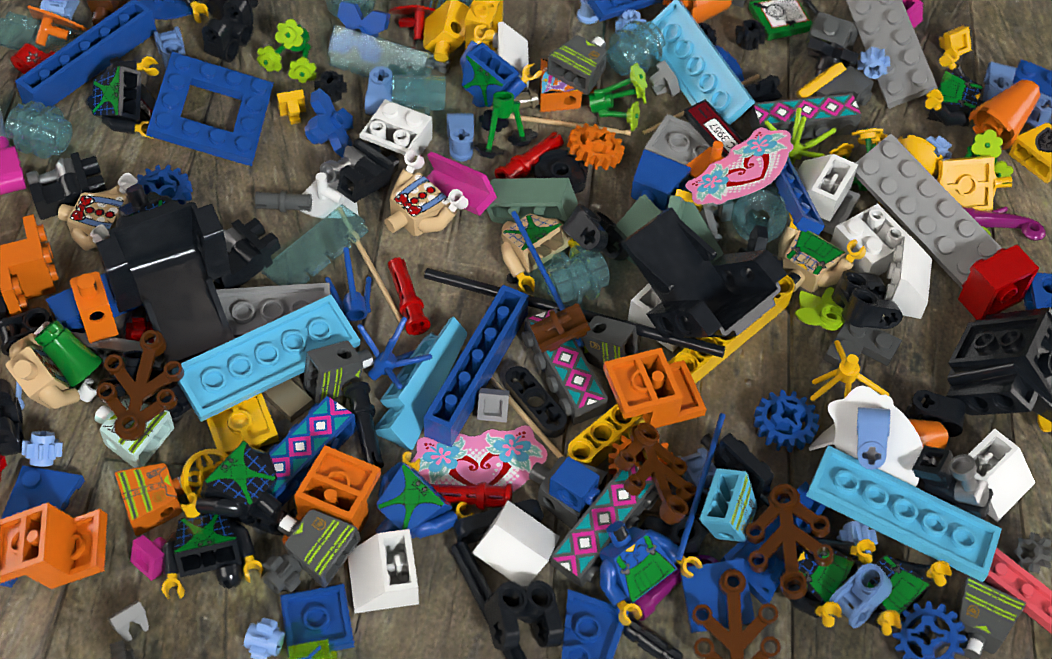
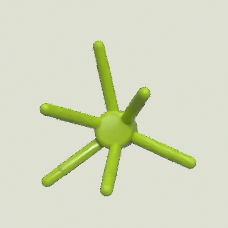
(799, 148)

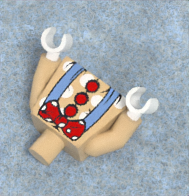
(419, 204)
(96, 213)
(41, 377)

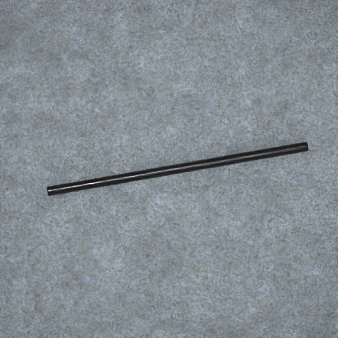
(546, 305)

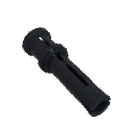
(364, 412)

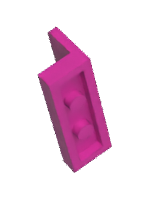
(472, 183)

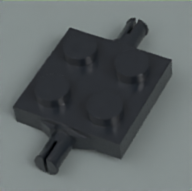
(735, 455)

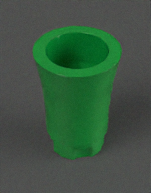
(67, 352)

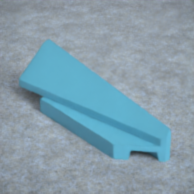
(421, 384)

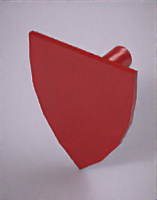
(416, 21)

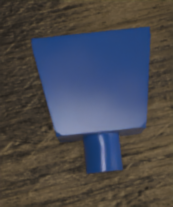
(658, 178)

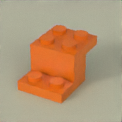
(27, 268)
(653, 388)
(337, 487)
(52, 545)

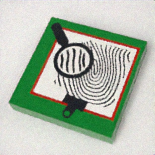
(780, 17)

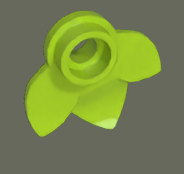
(820, 310)

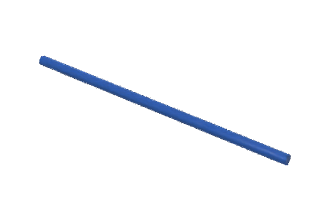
(541, 267)
(699, 490)

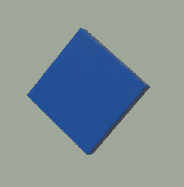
(704, 589)
(318, 616)

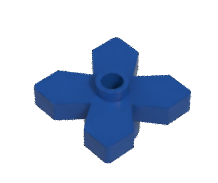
(353, 19)
(329, 123)

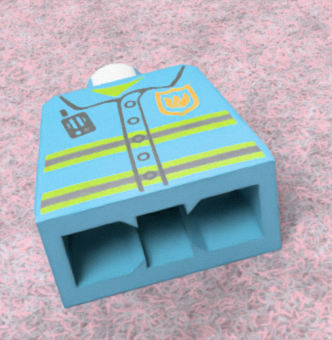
(729, 505)

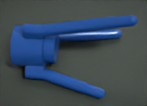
(353, 305)

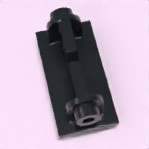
(764, 90)

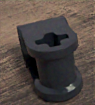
(21, 326)
(938, 408)

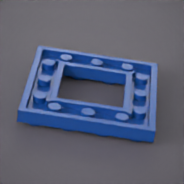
(171, 127)

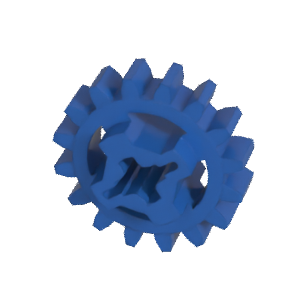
(165, 183)
(786, 420)
(929, 623)

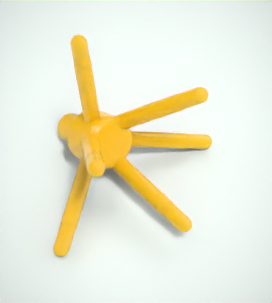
(847, 373)

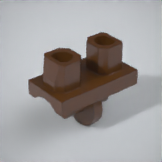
(560, 328)

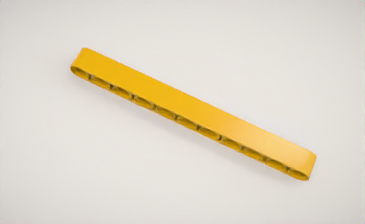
(698, 365)

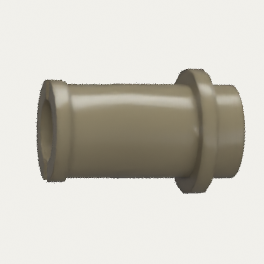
(528, 99)

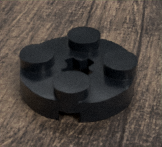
(560, 160)

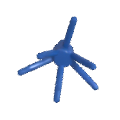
(386, 360)

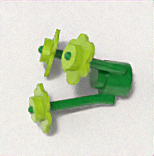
(295, 39)

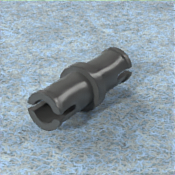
(283, 201)

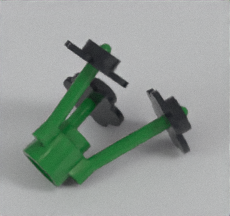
(496, 120)

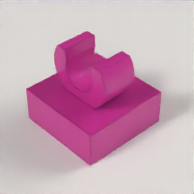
(148, 556)

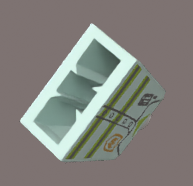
(139, 451)

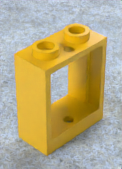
(483, 13)

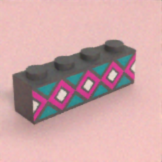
(820, 112)
(568, 376)
(580, 550)

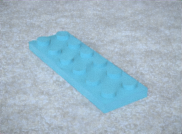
(699, 65)
(262, 357)
(905, 513)

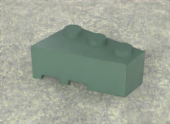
(532, 196)

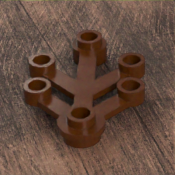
(141, 388)
(645, 439)
(788, 535)
(735, 639)

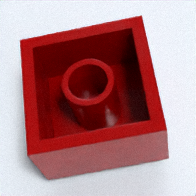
(998, 282)

